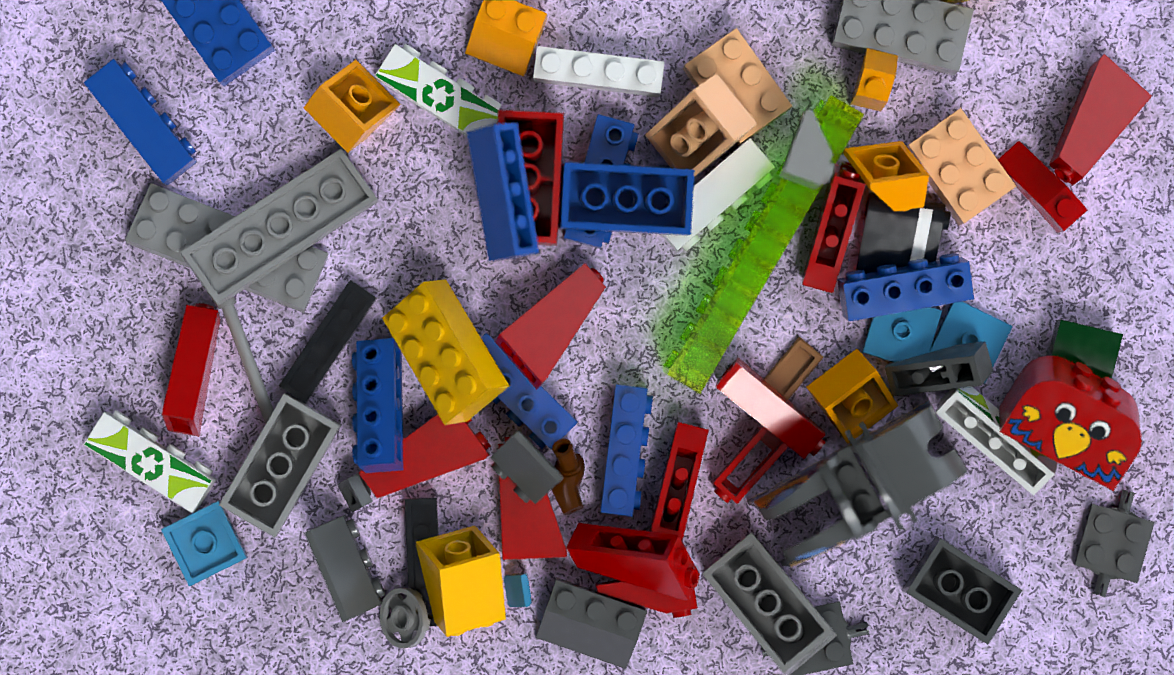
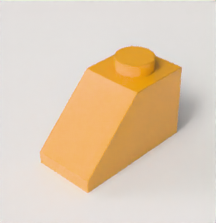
(875, 80)

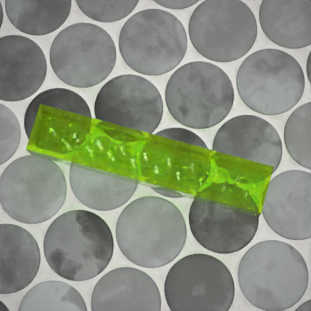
(754, 259)

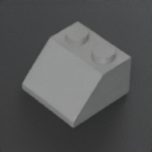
(808, 154)

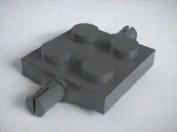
(1114, 543)
(837, 651)

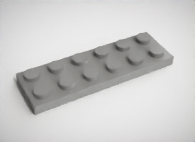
(174, 222)
(279, 227)

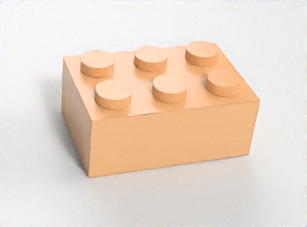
(744, 76)
(701, 127)
(961, 167)

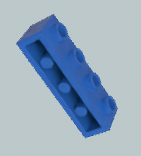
(141, 122)
(607, 146)
(502, 192)
(905, 288)
(527, 405)
(378, 406)
(624, 448)

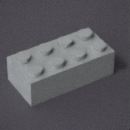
(918, 31)
(280, 464)
(769, 604)

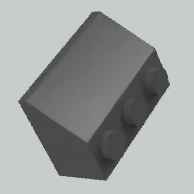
(345, 567)
(591, 623)

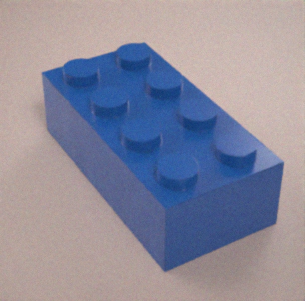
(222, 35)
(626, 199)

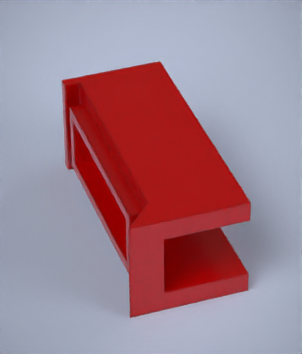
(727, 490)

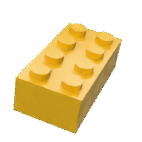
(445, 351)

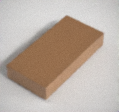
(793, 368)

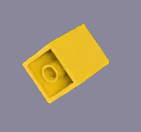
(462, 580)

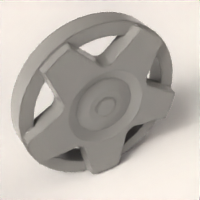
(406, 617)

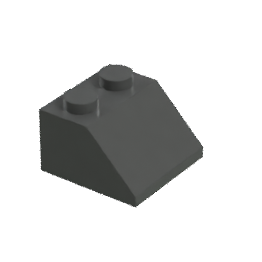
(526, 468)

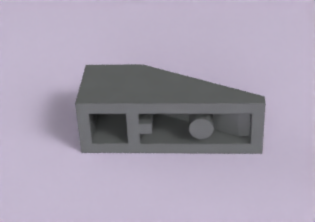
(941, 370)

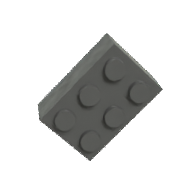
(962, 590)

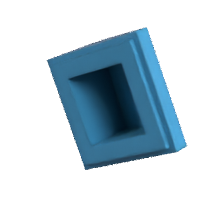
(517, 590)

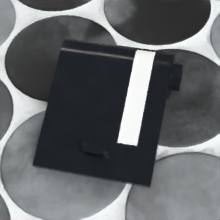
(900, 236)

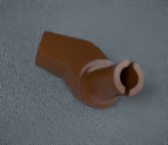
(572, 468)

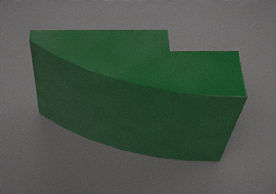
(1086, 345)

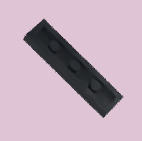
(328, 342)
(421, 524)

